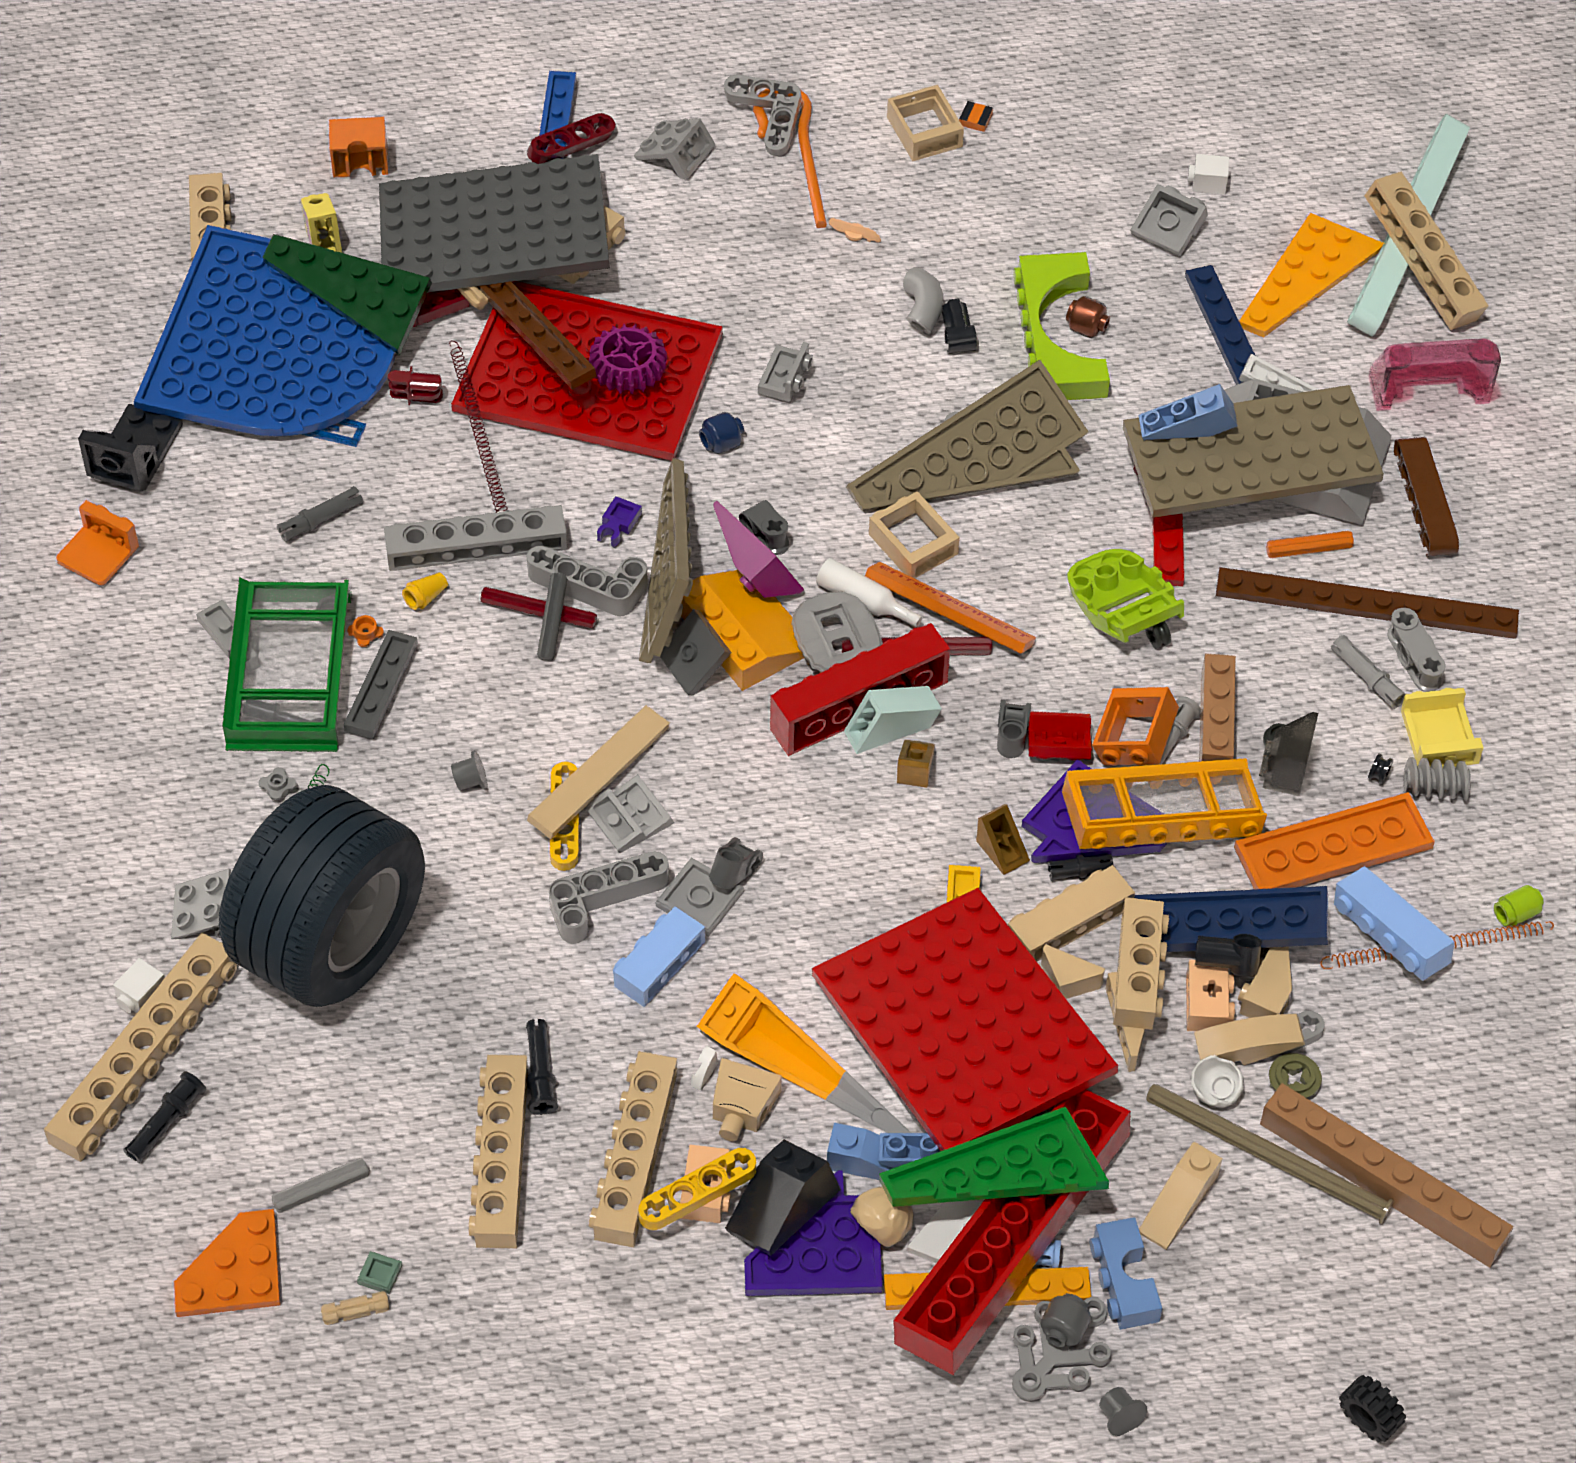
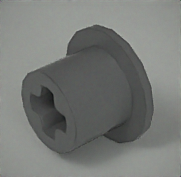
(469, 772)
(1122, 1411)

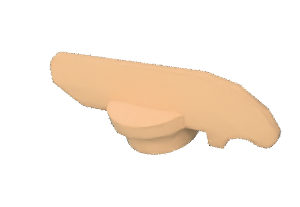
(854, 231)

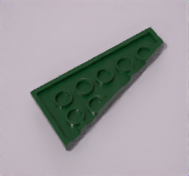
(361, 290)

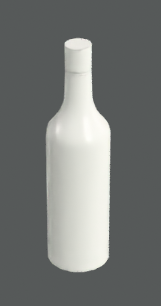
(877, 598)

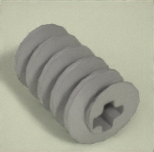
(1437, 777)

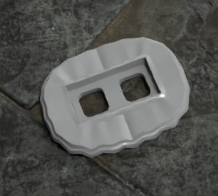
(817, 642)

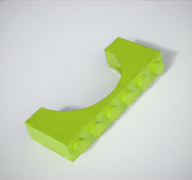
(1042, 282)

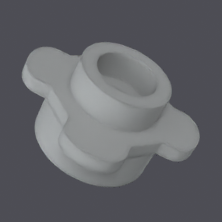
(277, 791)

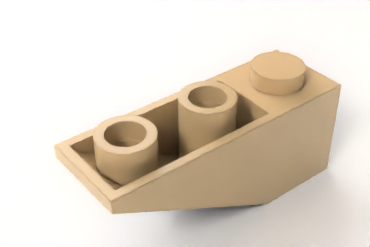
(1271, 985)

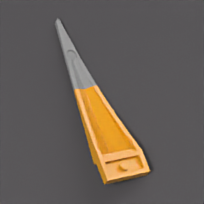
(761, 1032)

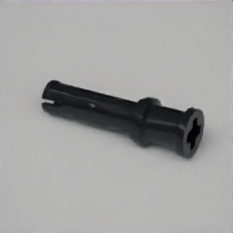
(540, 1079)
(173, 1105)

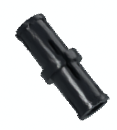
(1078, 867)

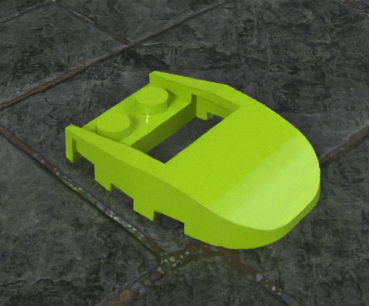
(1115, 578)

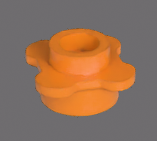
(365, 623)

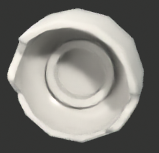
(1219, 1075)

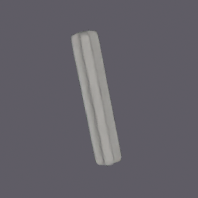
(320, 1185)

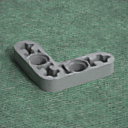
(779, 106)

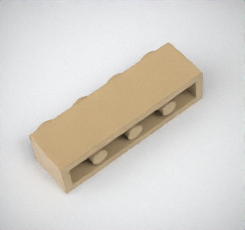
(1072, 912)

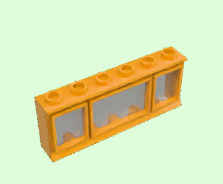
(1163, 803)

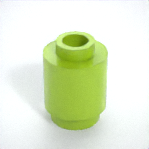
(1518, 905)

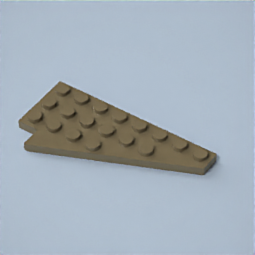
(994, 443)
(670, 565)

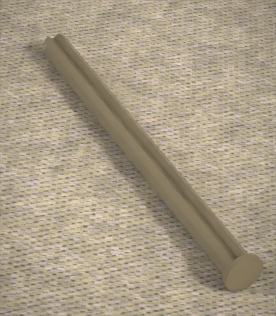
(1270, 1152)

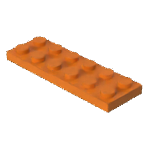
(1334, 844)

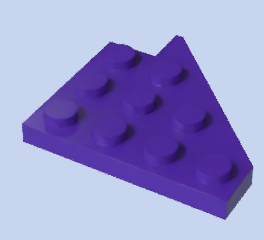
(1052, 824)
(821, 1258)

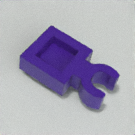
(618, 518)

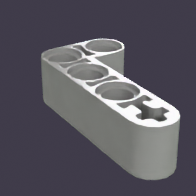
(591, 585)
(653, 873)

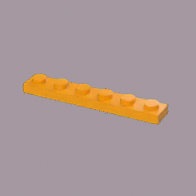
(1036, 1287)

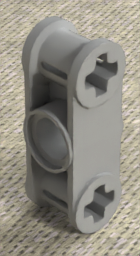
(1416, 650)

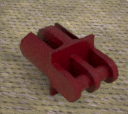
(415, 386)

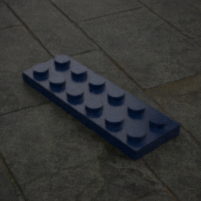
(1274, 915)

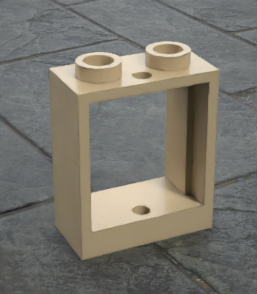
(931, 141)
(927, 556)

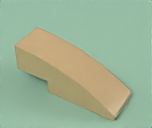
(1251, 1038)

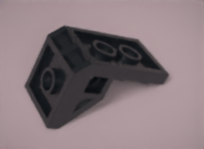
(132, 449)

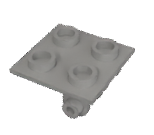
(198, 905)

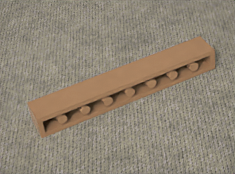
(1386, 1175)

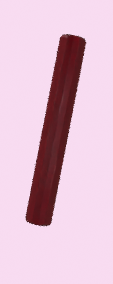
(536, 607)

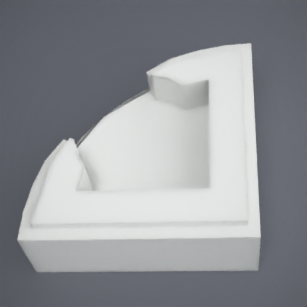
(709, 1062)

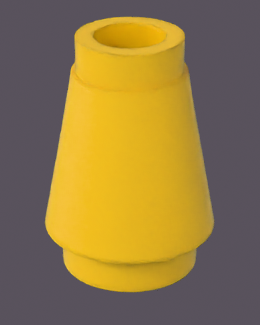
(424, 590)

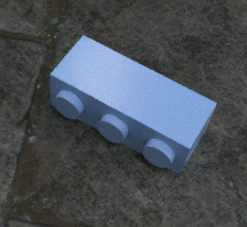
(658, 956)

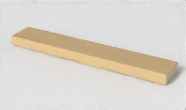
(598, 772)

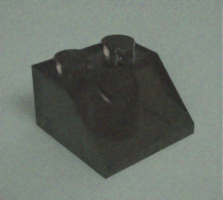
(1287, 755)

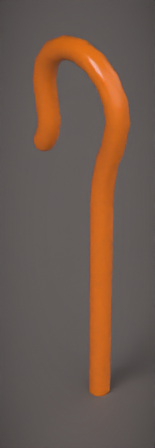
(806, 151)

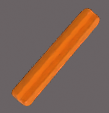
(1309, 544)

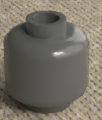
(1065, 1320)

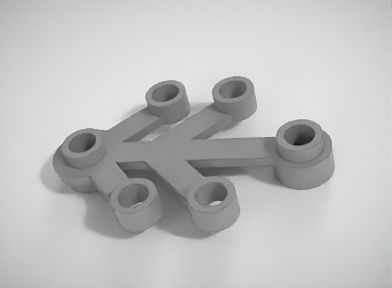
(1055, 1356)

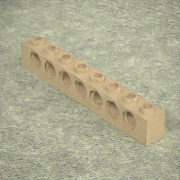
(78, 1140)

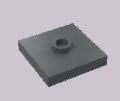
(694, 652)

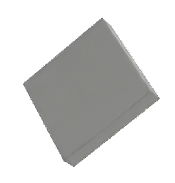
(698, 896)

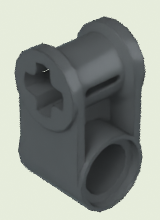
(767, 526)
(1012, 730)
(734, 864)

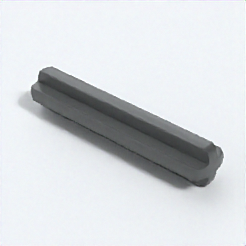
(552, 616)

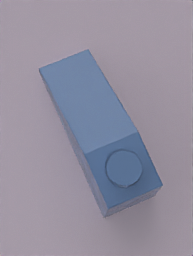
(855, 1151)

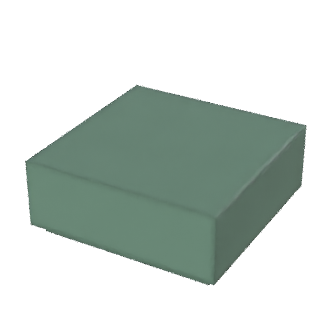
(379, 1272)

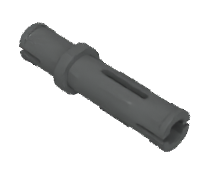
(309, 519)

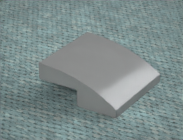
(629, 814)

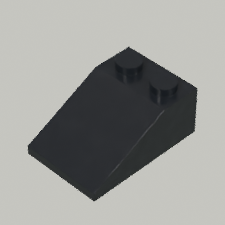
(782, 1197)

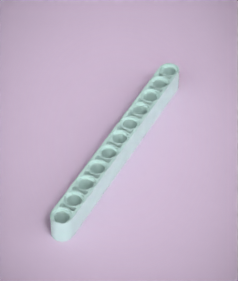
(1390, 263)

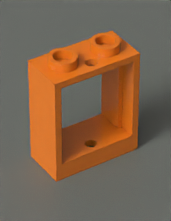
(1125, 703)

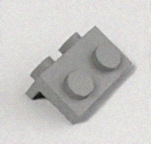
(785, 372)

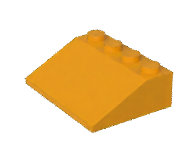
(751, 626)

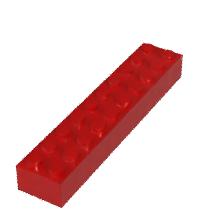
(999, 1251)

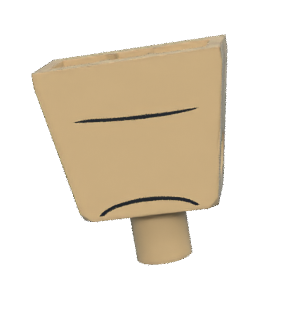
(743, 1097)

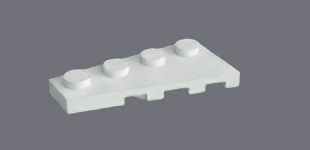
(942, 1229)

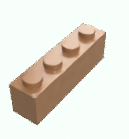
(1217, 708)

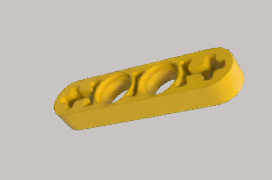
(570, 839)
(694, 1184)

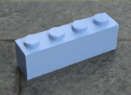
(1393, 923)

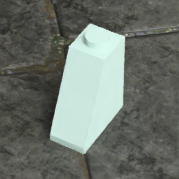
(891, 715)

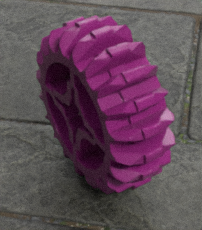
(628, 358)

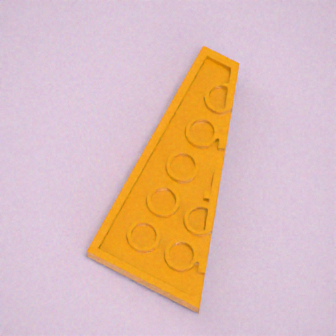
(1309, 267)

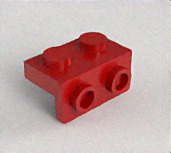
(1059, 735)

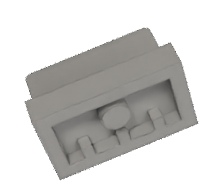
(681, 142)

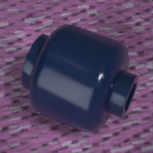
(721, 432)

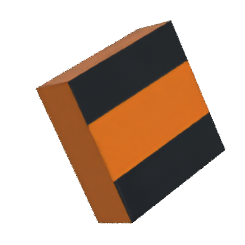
(976, 116)

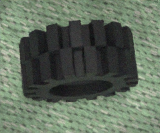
(1372, 1408)

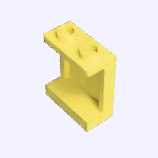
(1440, 727)

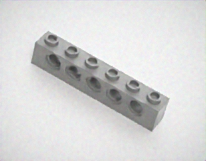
(474, 537)

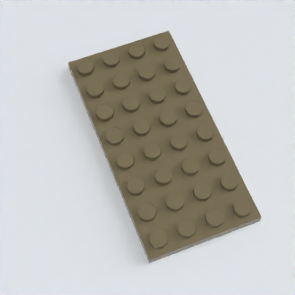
(1275, 452)

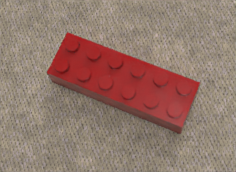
(827, 701)

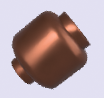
(1087, 316)

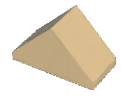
(1071, 974)

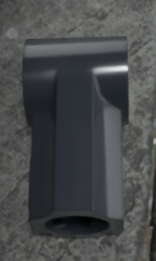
(958, 331)
(1237, 954)

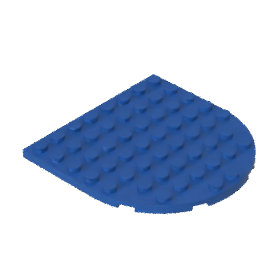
(258, 348)

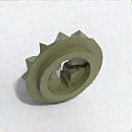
(1292, 1064)

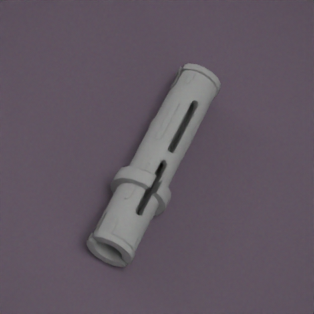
(1373, 676)

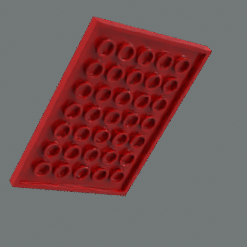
(524, 391)
(964, 1021)

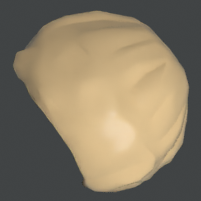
(880, 1219)

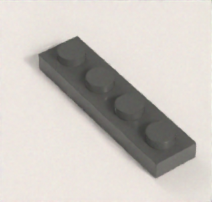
(380, 684)

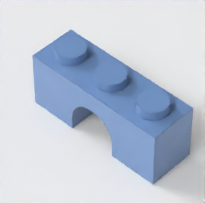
(1130, 1300)

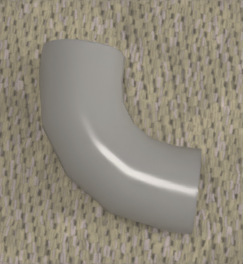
(927, 299)

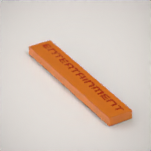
(951, 607)

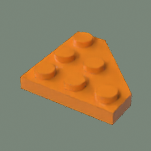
(234, 1269)

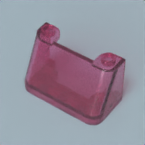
(1467, 362)

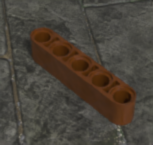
(1427, 495)

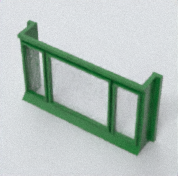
(285, 666)

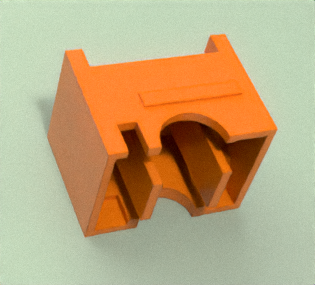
(358, 144)

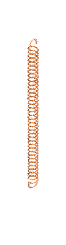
(1378, 950)

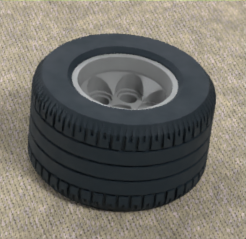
(321, 895)

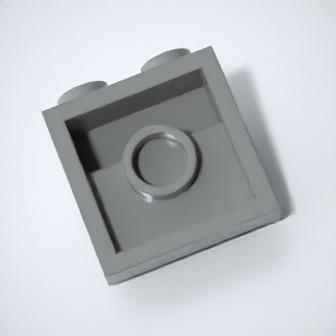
(1169, 219)

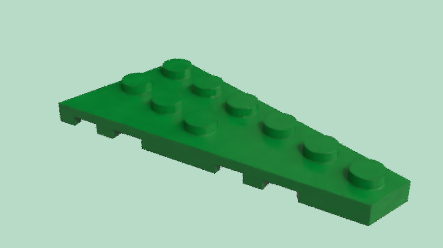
(1017, 1161)

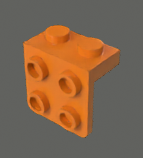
(100, 544)

